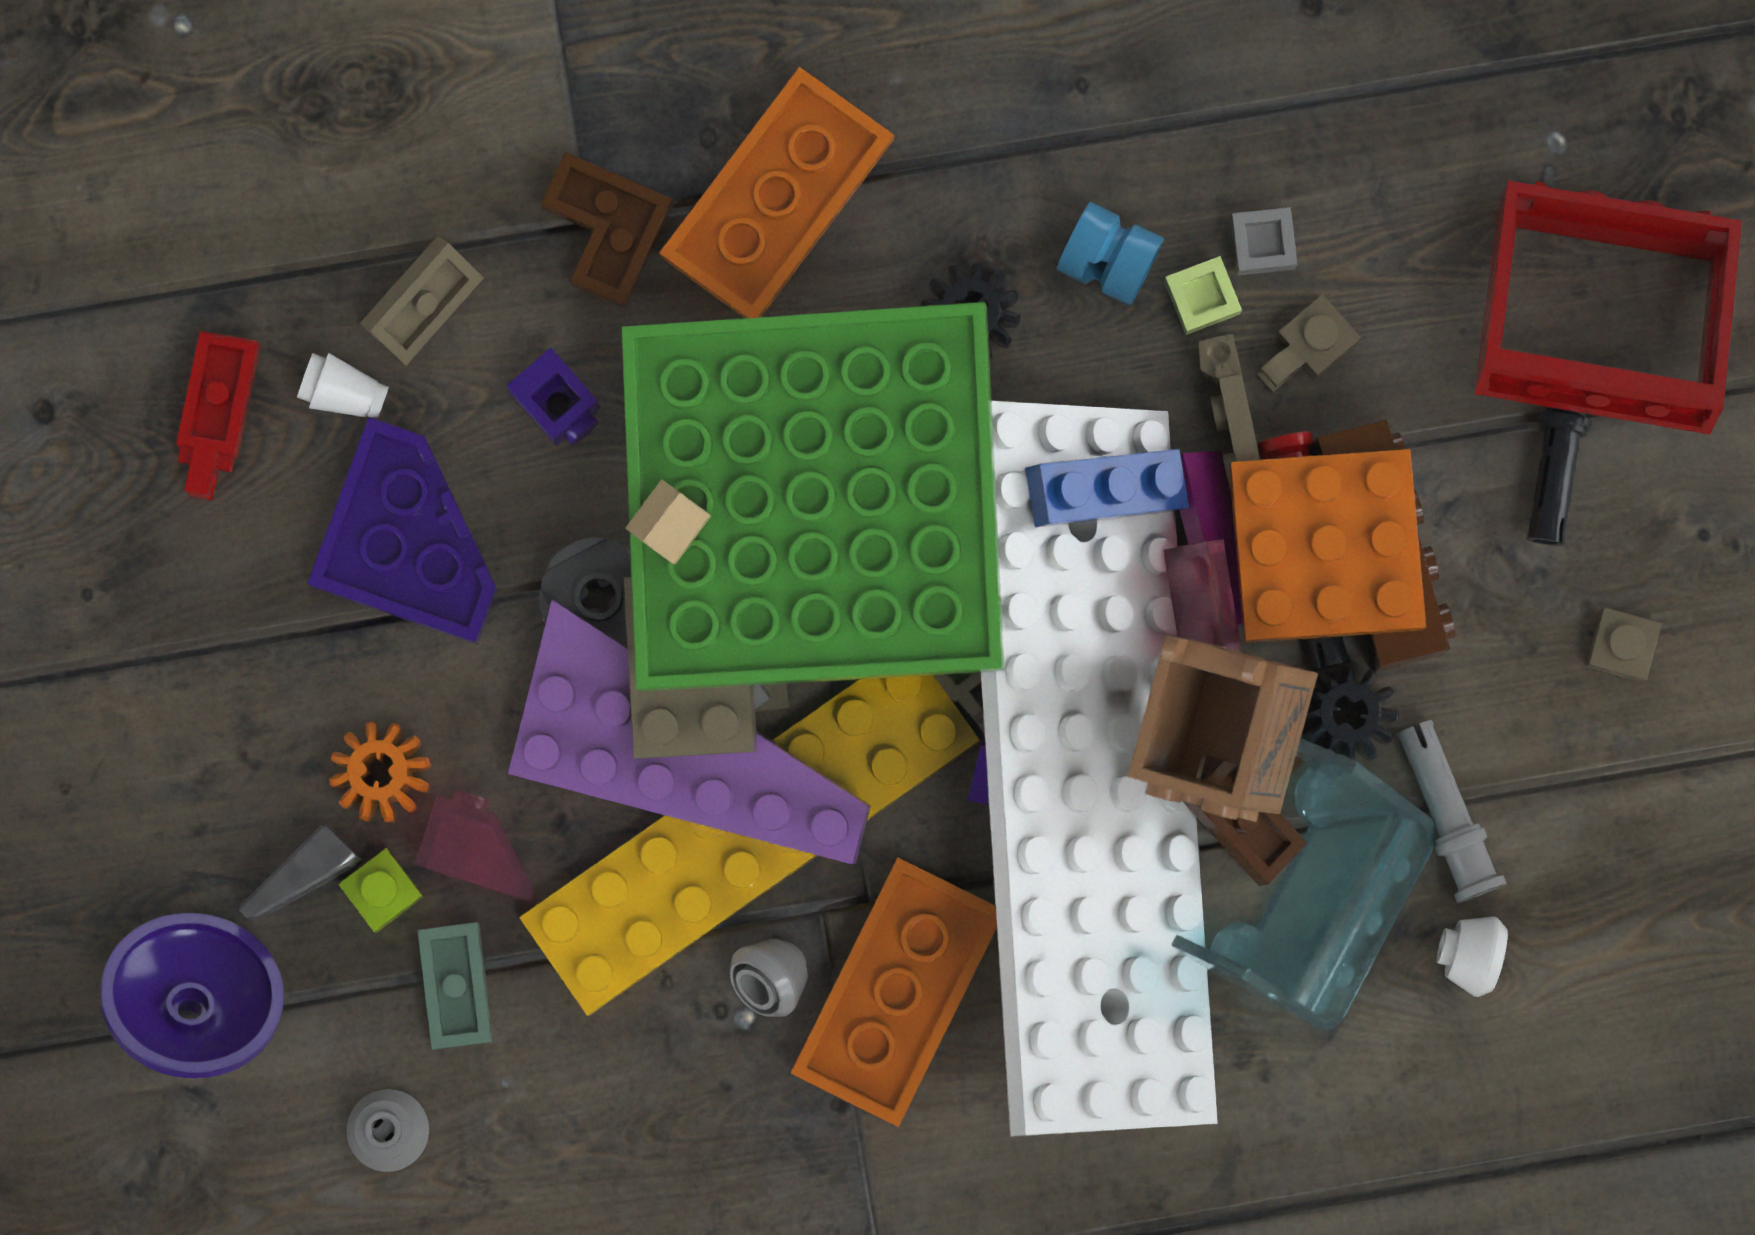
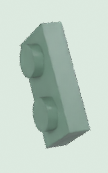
(455, 986)

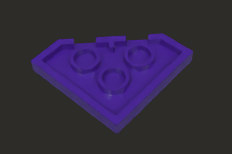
(403, 539)

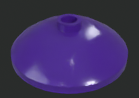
(197, 967)

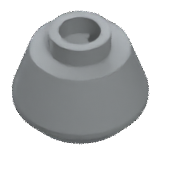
(769, 976)
(400, 1115)

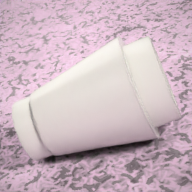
(341, 388)

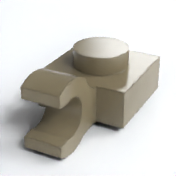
(1311, 341)

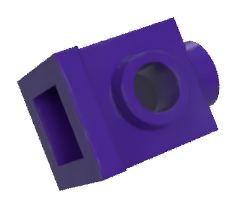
(544, 381)

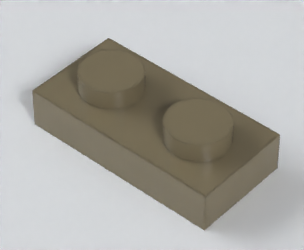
(421, 300)

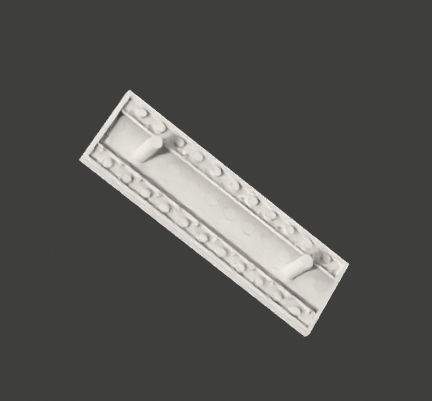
(1086, 865)

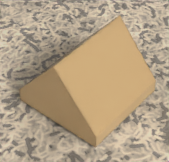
(668, 522)

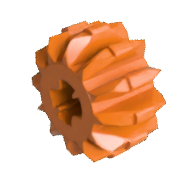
(359, 773)

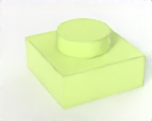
(1202, 295)

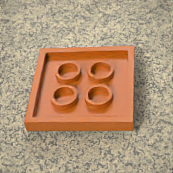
(1327, 546)

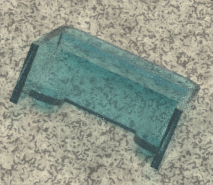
(1333, 898)

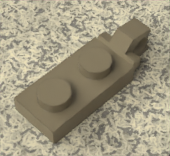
(1231, 409)

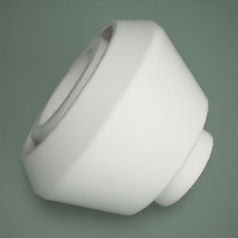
(1474, 953)

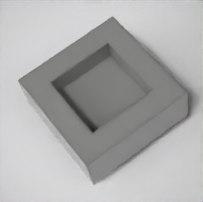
(1263, 241)

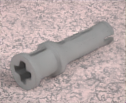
(1459, 839)

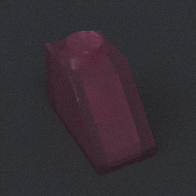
(473, 847)

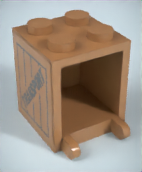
(1227, 709)

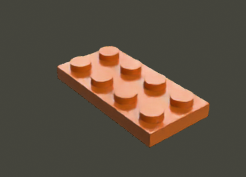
(777, 195)
(897, 992)

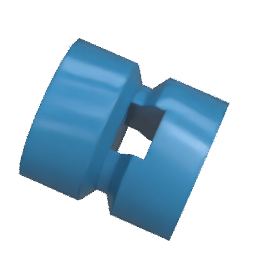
(1109, 254)

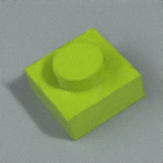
(381, 890)

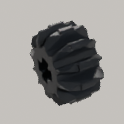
(979, 291)
(1350, 695)

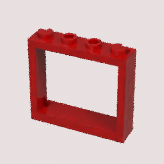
(1596, 387)

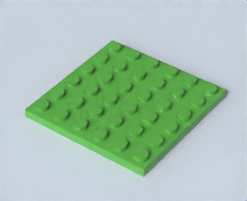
(838, 491)

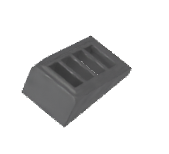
(311, 865)

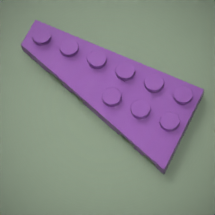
(582, 740)

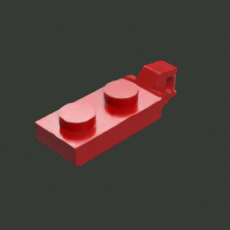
(215, 409)

